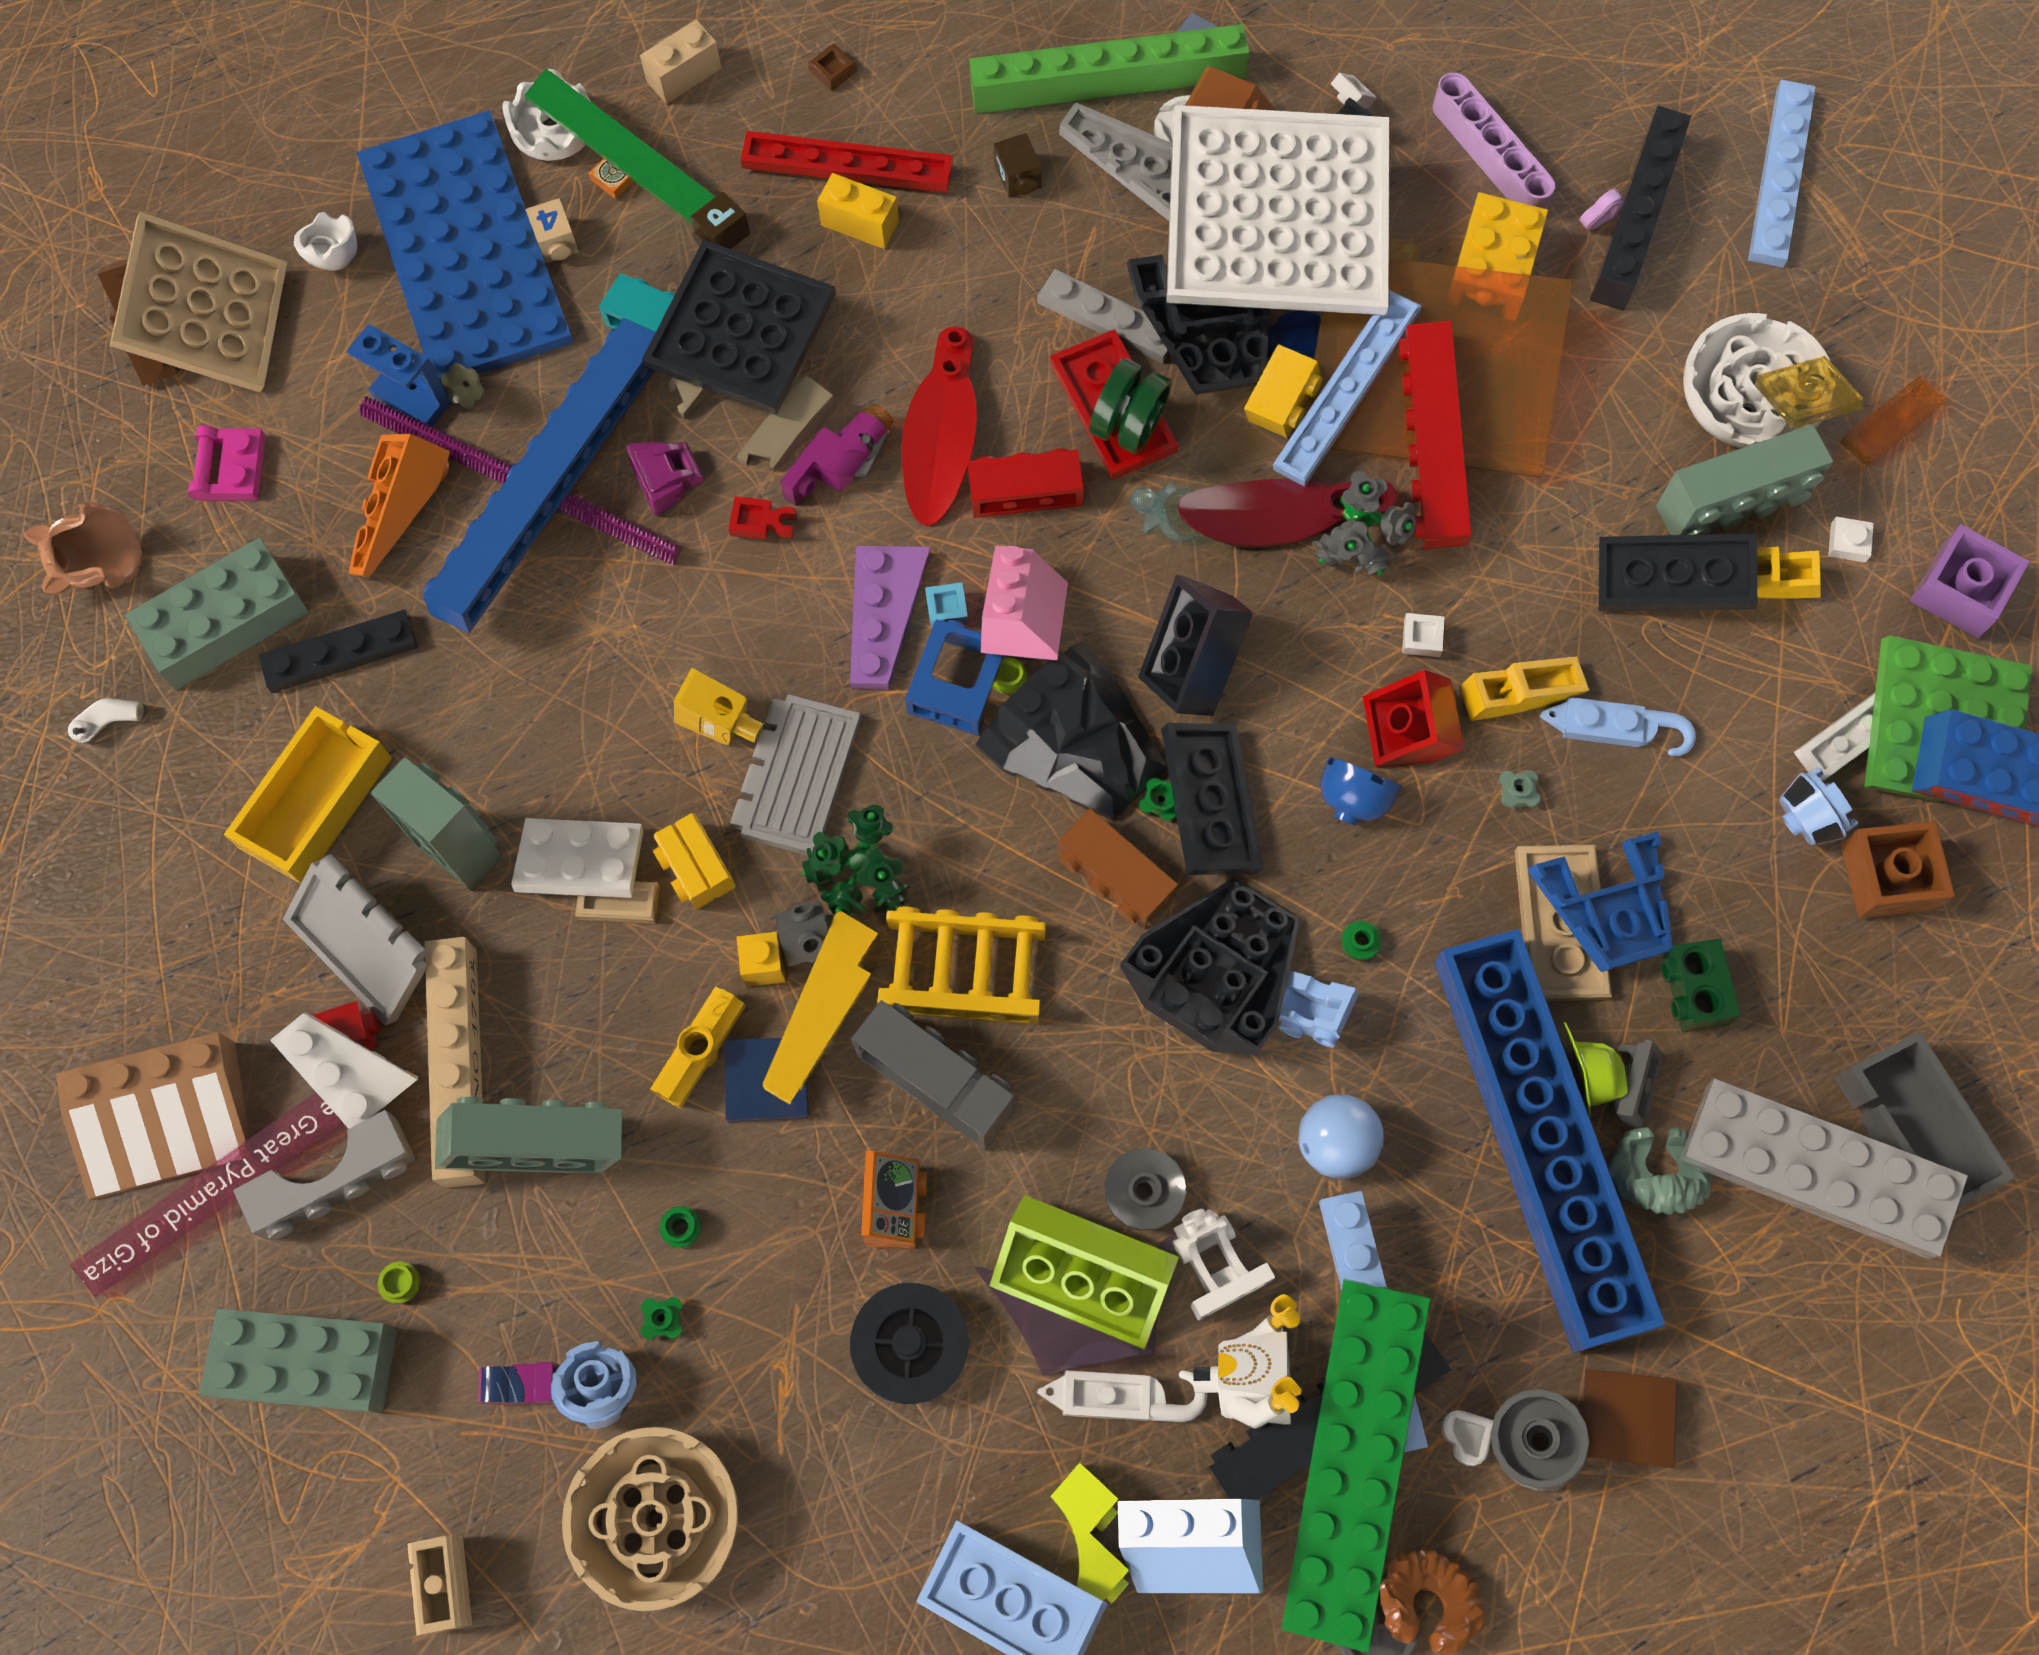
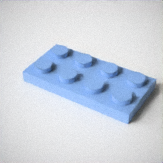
(1008, 1598)

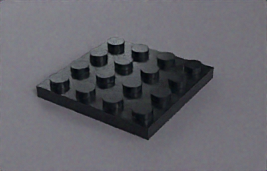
(739, 327)

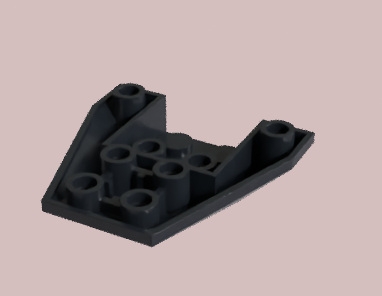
(1217, 968)

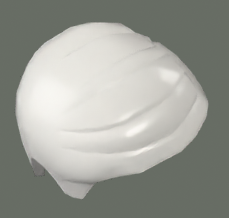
(327, 242)

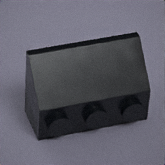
(1194, 646)

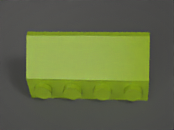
(1083, 1271)

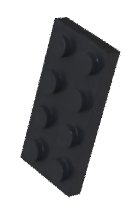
(1678, 572)
(1211, 799)

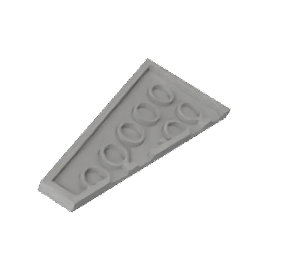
(1125, 152)

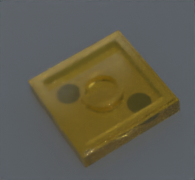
(1809, 392)

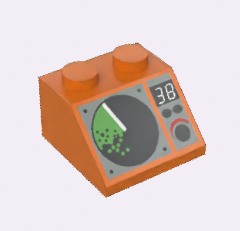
(892, 1201)

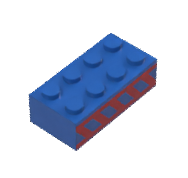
(1979, 765)

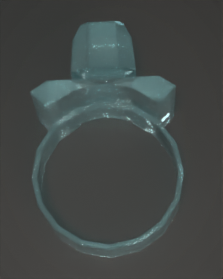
(1153, 505)

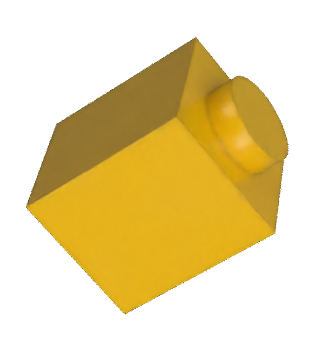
(761, 959)

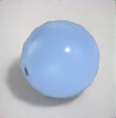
(1341, 1136)

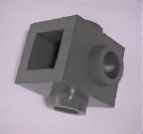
(803, 932)

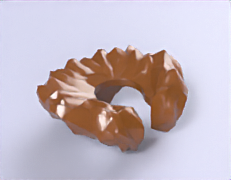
(1433, 1573)

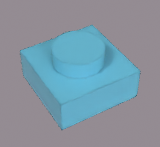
(946, 603)

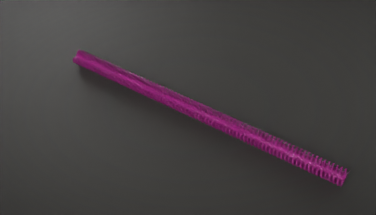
(498, 471)

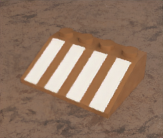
(153, 1113)

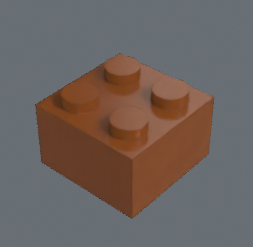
(1897, 869)

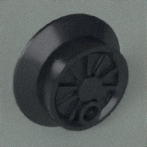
(909, 1343)

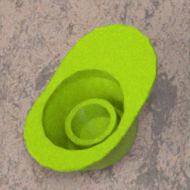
(1600, 1071)

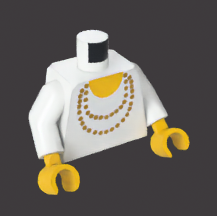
(1256, 1371)

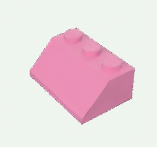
(1023, 605)

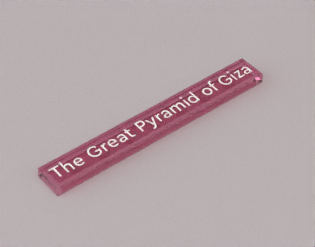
(204, 1194)

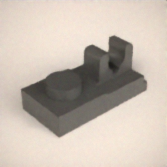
(1641, 1082)

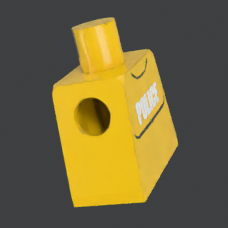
(714, 710)

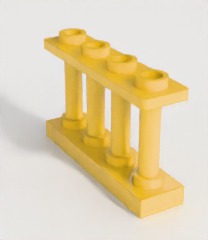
(979, 1002)

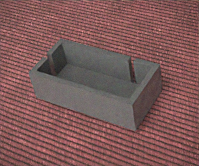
(934, 1074)
(1920, 1111)

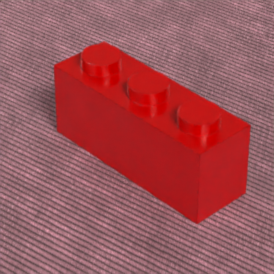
(1025, 482)

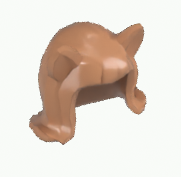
(87, 549)

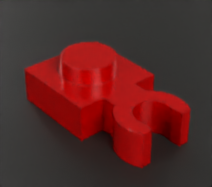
(755, 518)

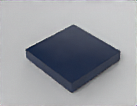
(745, 1096)

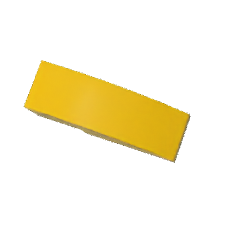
(1788, 574)
(1522, 687)

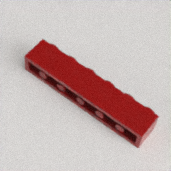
(1436, 435)

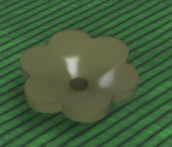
(462, 385)

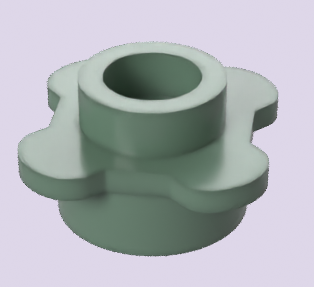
(1514, 798)

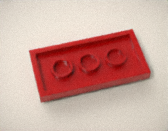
(1083, 375)

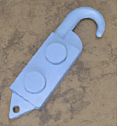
(1616, 723)

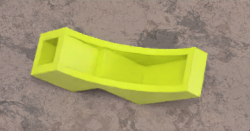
(1088, 1506)

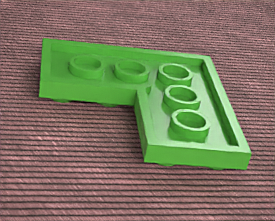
(1926, 680)

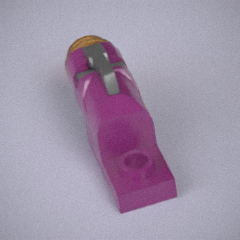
(839, 457)

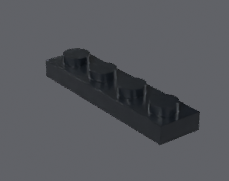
(338, 651)

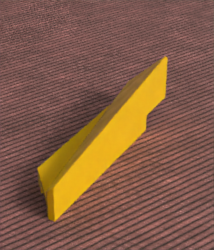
(822, 1006)

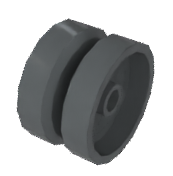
(1540, 1413)

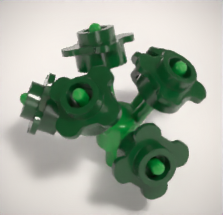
(866, 861)

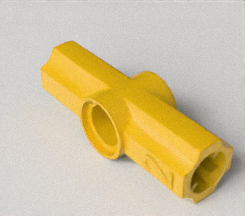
(685, 1070)

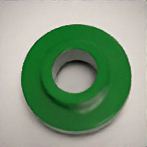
(1358, 951)
(677, 1214)

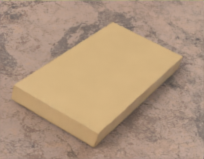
(1555, 953)

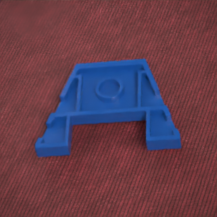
(1616, 922)

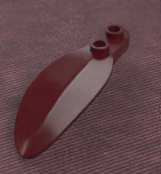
(1268, 511)

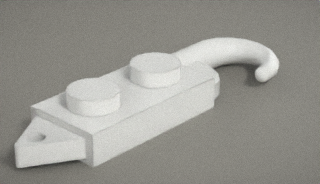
(1119, 1397)

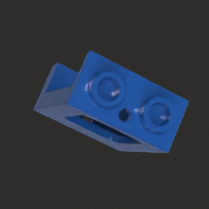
(400, 375)
(944, 701)

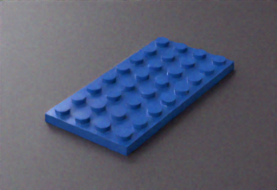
(464, 246)

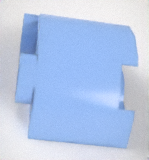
(1315, 1008)

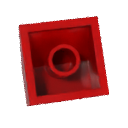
(1413, 721)

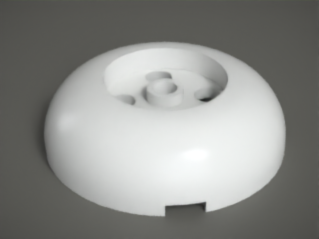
(1738, 352)

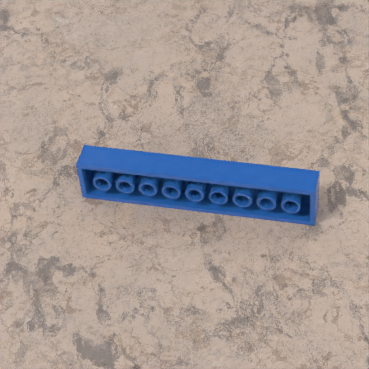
(1548, 1142)

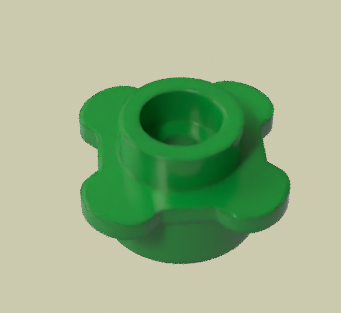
(1150, 803)
(670, 1327)

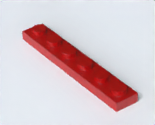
(849, 160)

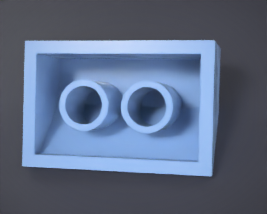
(1192, 1545)

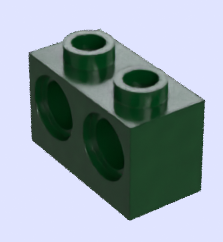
(1711, 985)

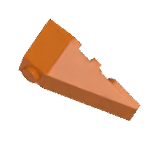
(404, 478)

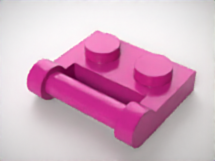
(239, 464)

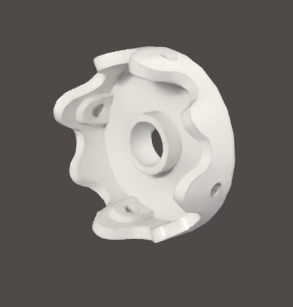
(530, 133)

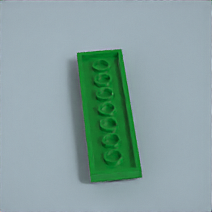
(1356, 1465)

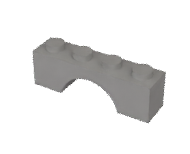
(373, 1152)

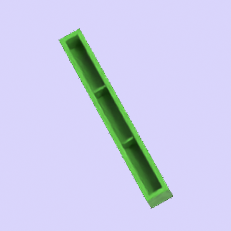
(1105, 68)

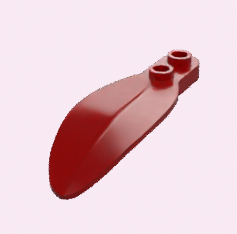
(940, 430)

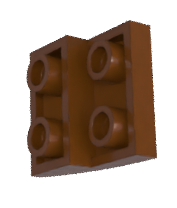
(1630, 1418)

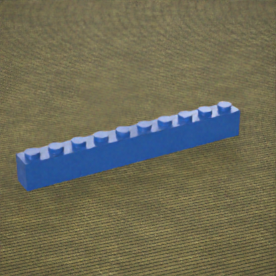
(541, 479)

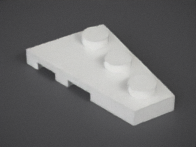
(341, 1071)

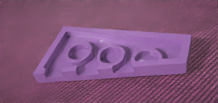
(882, 609)

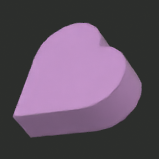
(1603, 210)

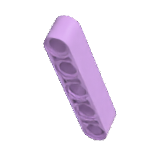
(1491, 142)

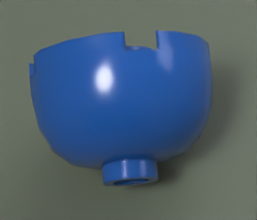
(1356, 792)

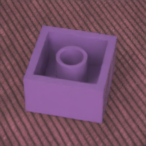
(1969, 581)

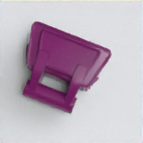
(656, 472)

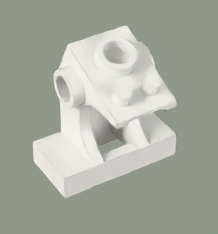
(1200, 1232)

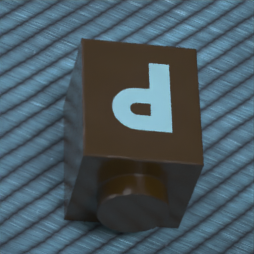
(1017, 165)
(720, 222)

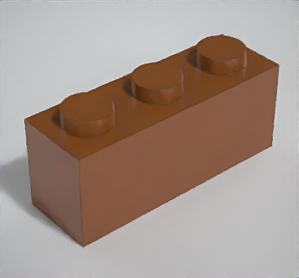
(1116, 869)

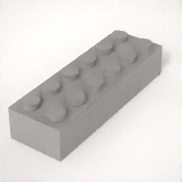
(1824, 1169)

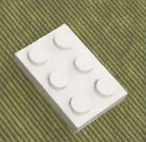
(577, 858)

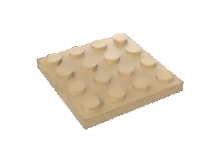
(198, 303)

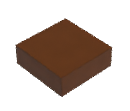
(832, 67)

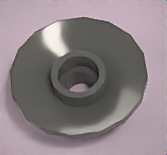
(1145, 1168)

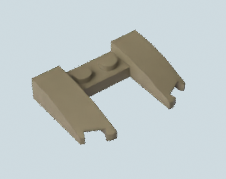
(781, 434)

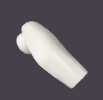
(102, 713)

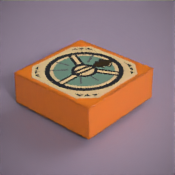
(609, 178)

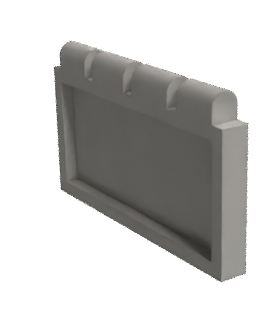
(799, 773)
(356, 938)

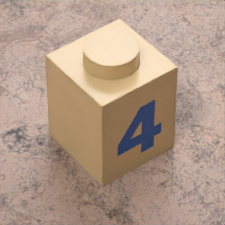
(552, 230)

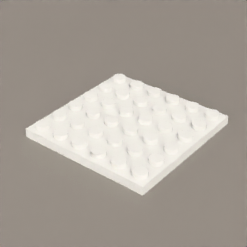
(1279, 210)

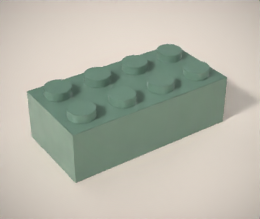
(1745, 483)
(216, 614)
(438, 821)
(527, 1136)
(298, 1361)

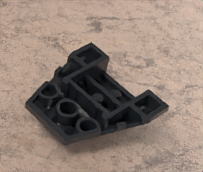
(1209, 343)
(1075, 735)

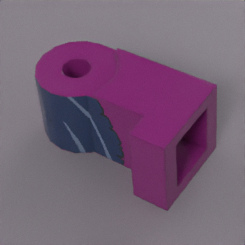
(516, 1384)

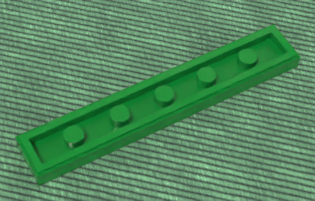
(617, 145)

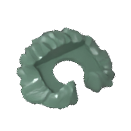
(1660, 1193)

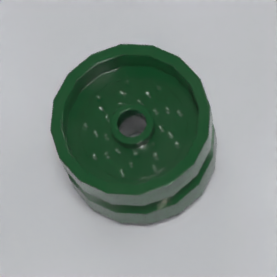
(1130, 406)

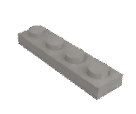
(1101, 313)

